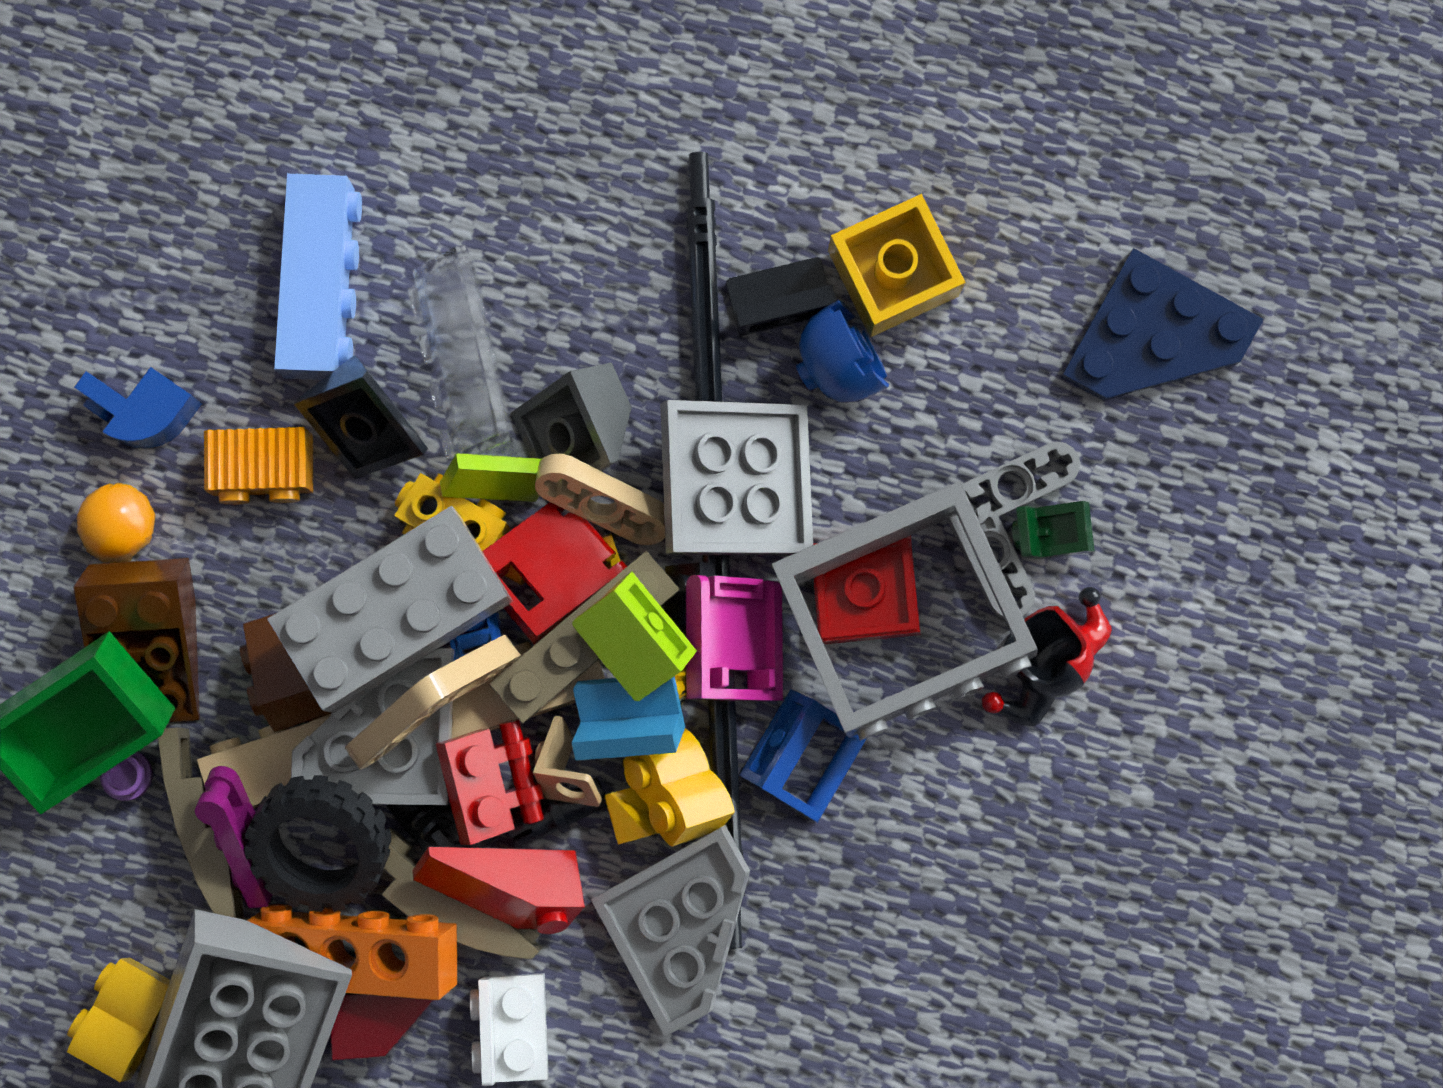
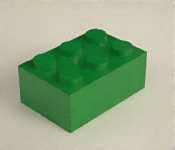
(79, 722)

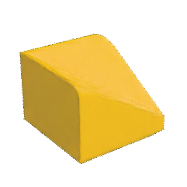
(628, 815)

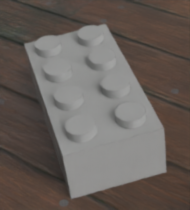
(390, 610)

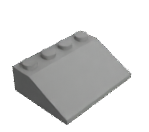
(243, 1010)

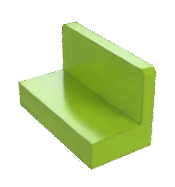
(634, 637)

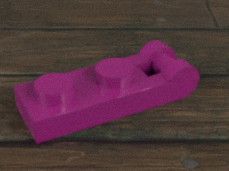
(229, 814)

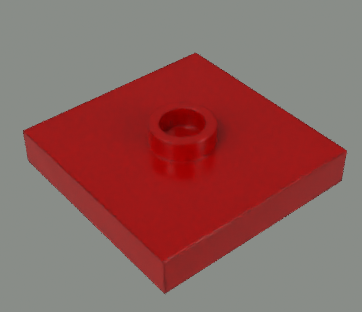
(869, 597)

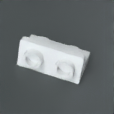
(510, 1028)

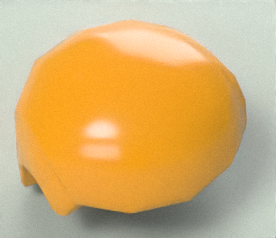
(115, 522)

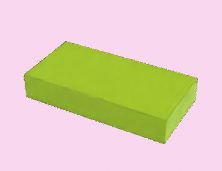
(491, 478)

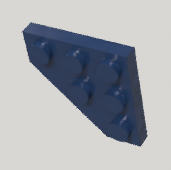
(1157, 332)

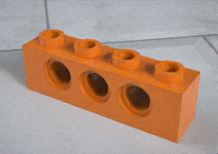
(426, 943)

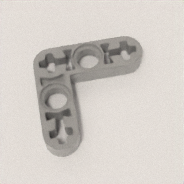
(992, 525)

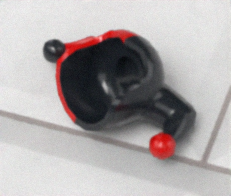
(1061, 661)

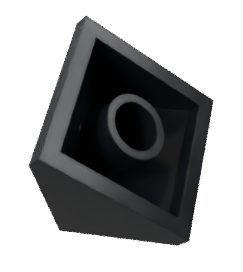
(359, 421)

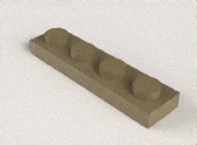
(563, 653)

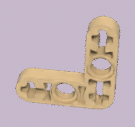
(428, 696)

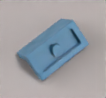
(622, 727)

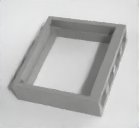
(873, 536)

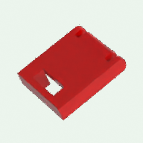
(558, 560)

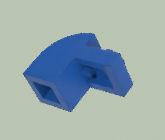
(148, 417)

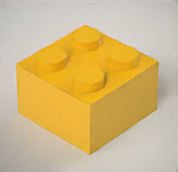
(895, 265)

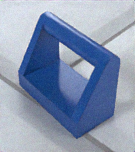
(785, 743)

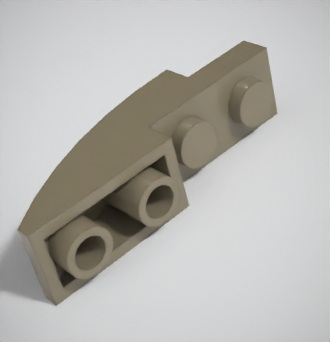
(473, 926)

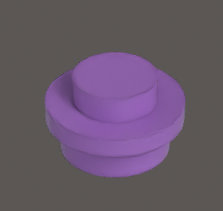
(128, 778)

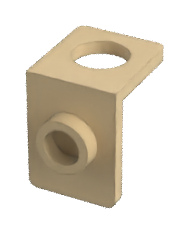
(550, 764)

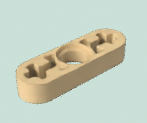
(573, 484)

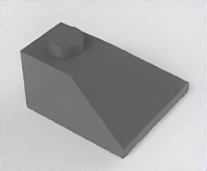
(577, 417)

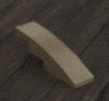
(196, 837)

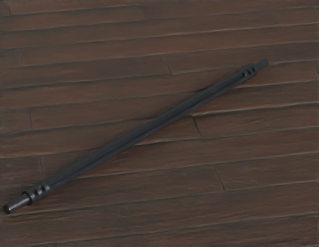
(708, 387)

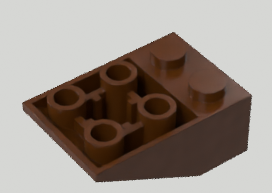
(154, 619)

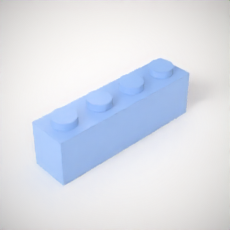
(316, 275)

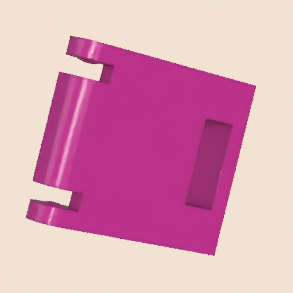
(734, 628)

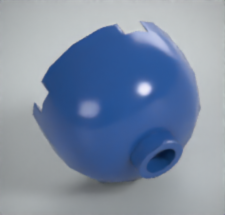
(839, 357)

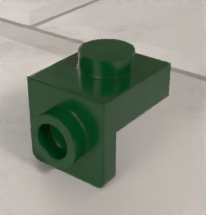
(1053, 530)

